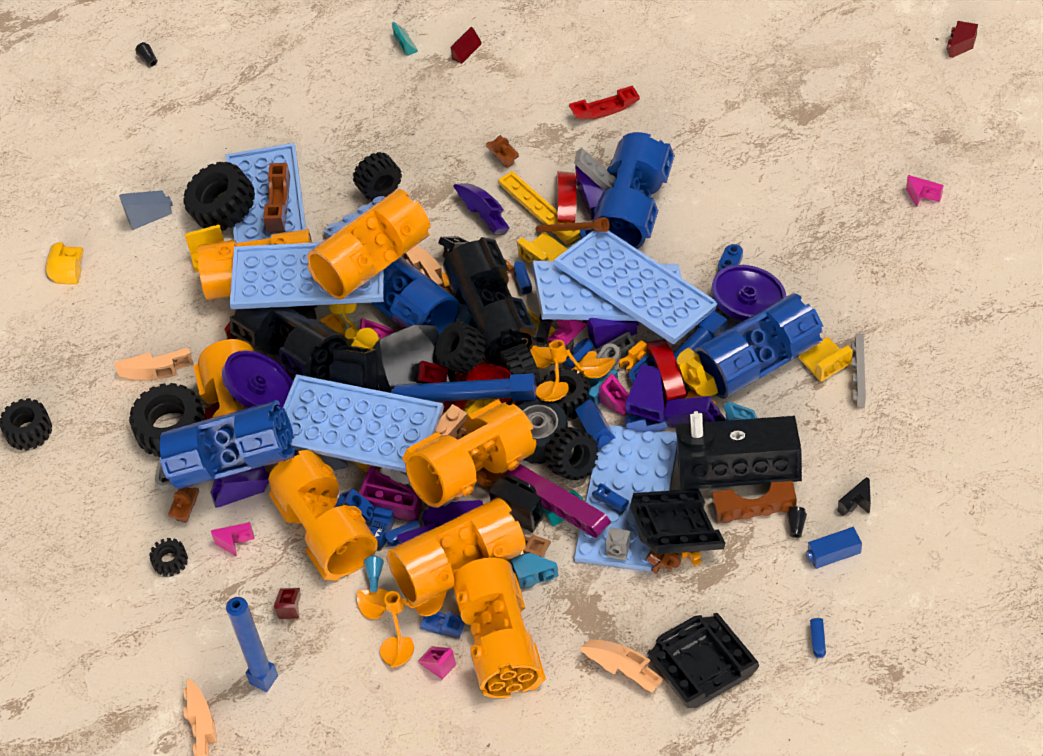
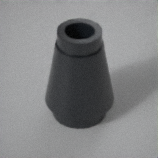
(146, 53)
(796, 521)

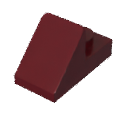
(431, 373)
(287, 603)

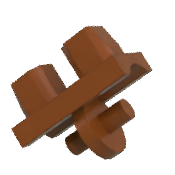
(503, 151)
(183, 503)
(661, 560)

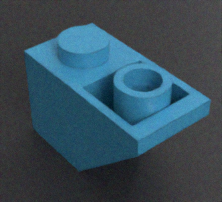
(533, 569)

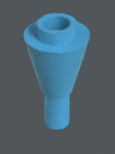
(373, 567)

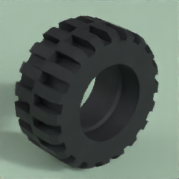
(208, 185)
(158, 402)

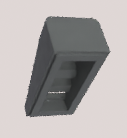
(621, 341)

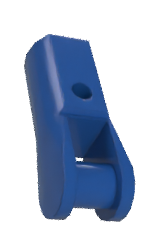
(522, 278)
(612, 498)
(391, 535)
(818, 637)

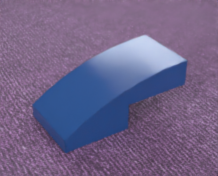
(640, 423)
(443, 624)

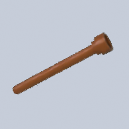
(599, 225)

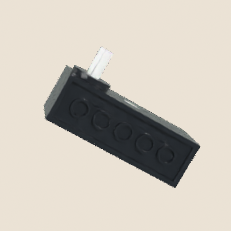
(738, 452)

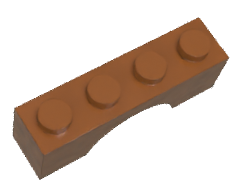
(276, 209)
(730, 506)

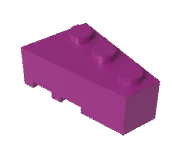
(386, 493)

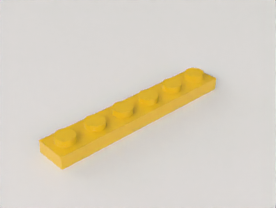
(535, 204)

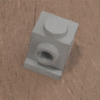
(618, 543)

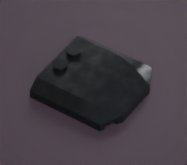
(401, 352)
(674, 522)
(702, 659)

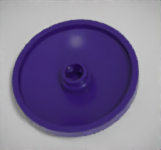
(745, 290)
(255, 379)

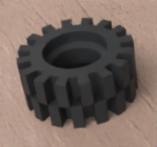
(171, 566)

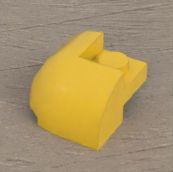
(64, 263)
(694, 374)

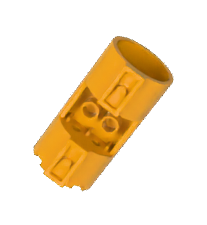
(368, 244)
(216, 260)
(209, 374)
(447, 467)
(307, 494)
(428, 561)
(502, 649)

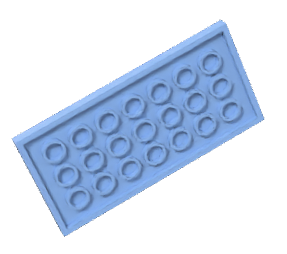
(256, 167)
(280, 278)
(636, 284)
(568, 299)
(358, 421)
(627, 465)

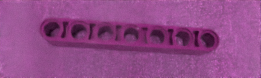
(564, 503)

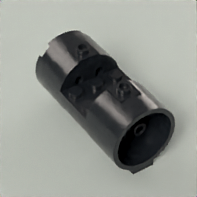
(480, 282)
(298, 342)

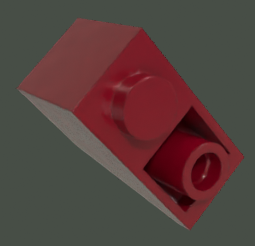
(963, 38)

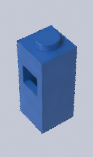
(595, 423)
(834, 547)

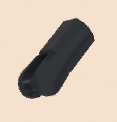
(543, 330)

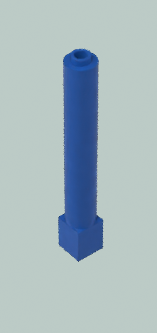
(707, 329)
(518, 387)
(260, 671)

